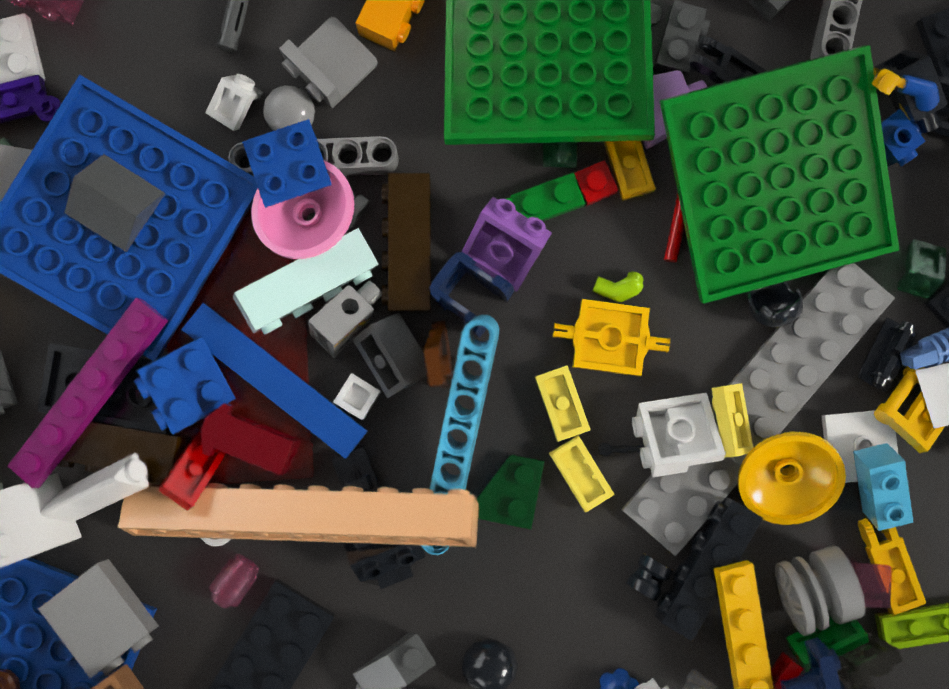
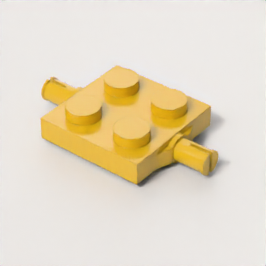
(611, 337)

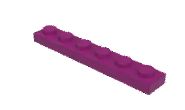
(87, 393)

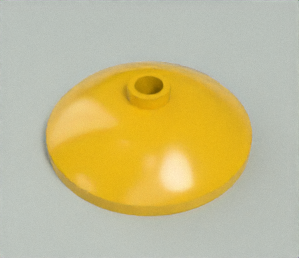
(795, 492)

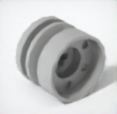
(819, 589)

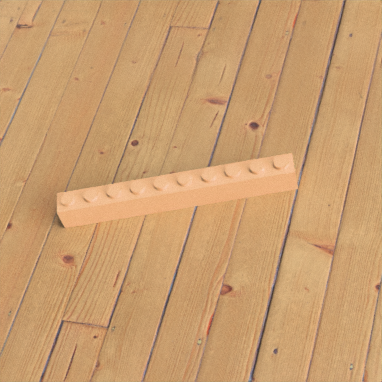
(308, 515)

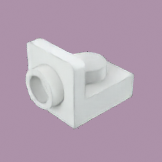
(233, 100)

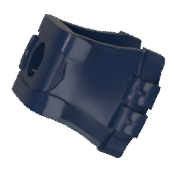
(450, 276)

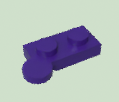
(26, 98)

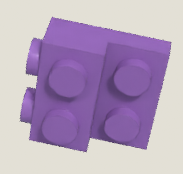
(506, 241)

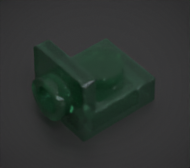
(923, 269)

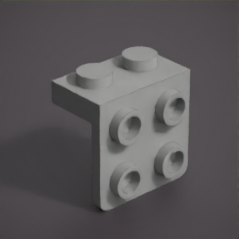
(329, 62)

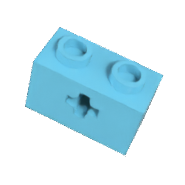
(883, 486)

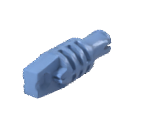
(928, 352)

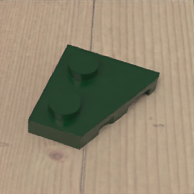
(512, 493)

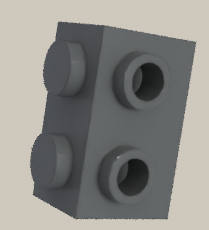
(395, 355)

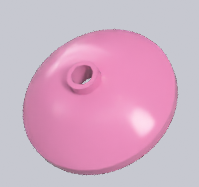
(286, 227)

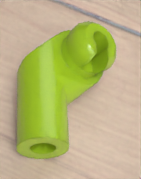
(621, 290)

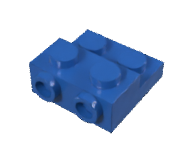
(184, 385)

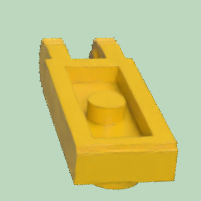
(904, 583)

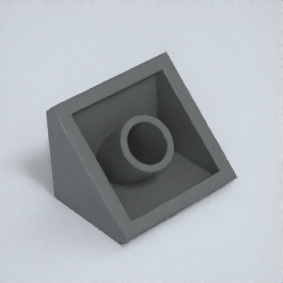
(112, 201)

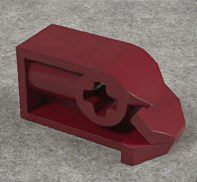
(248, 440)

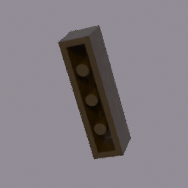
(408, 243)
(107, 444)

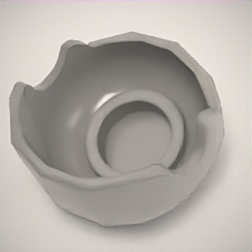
(287, 106)

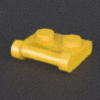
(916, 424)

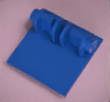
(287, 163)

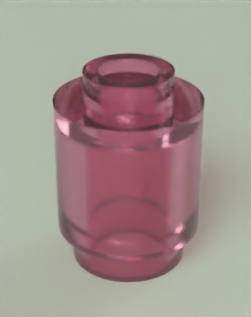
(233, 581)

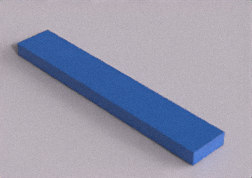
(275, 380)

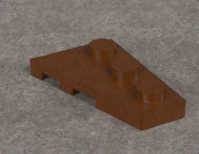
(438, 358)

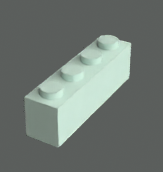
(305, 281)

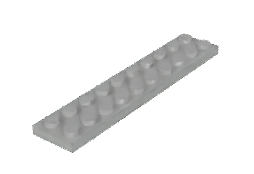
(775, 388)

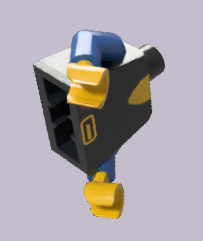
(913, 87)

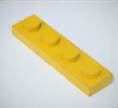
(743, 626)

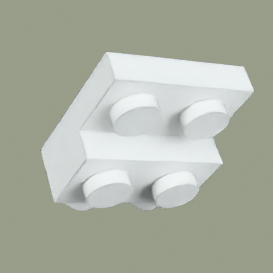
(677, 434)

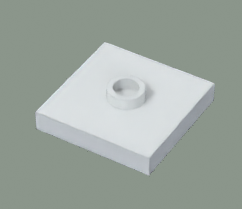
(855, 432)

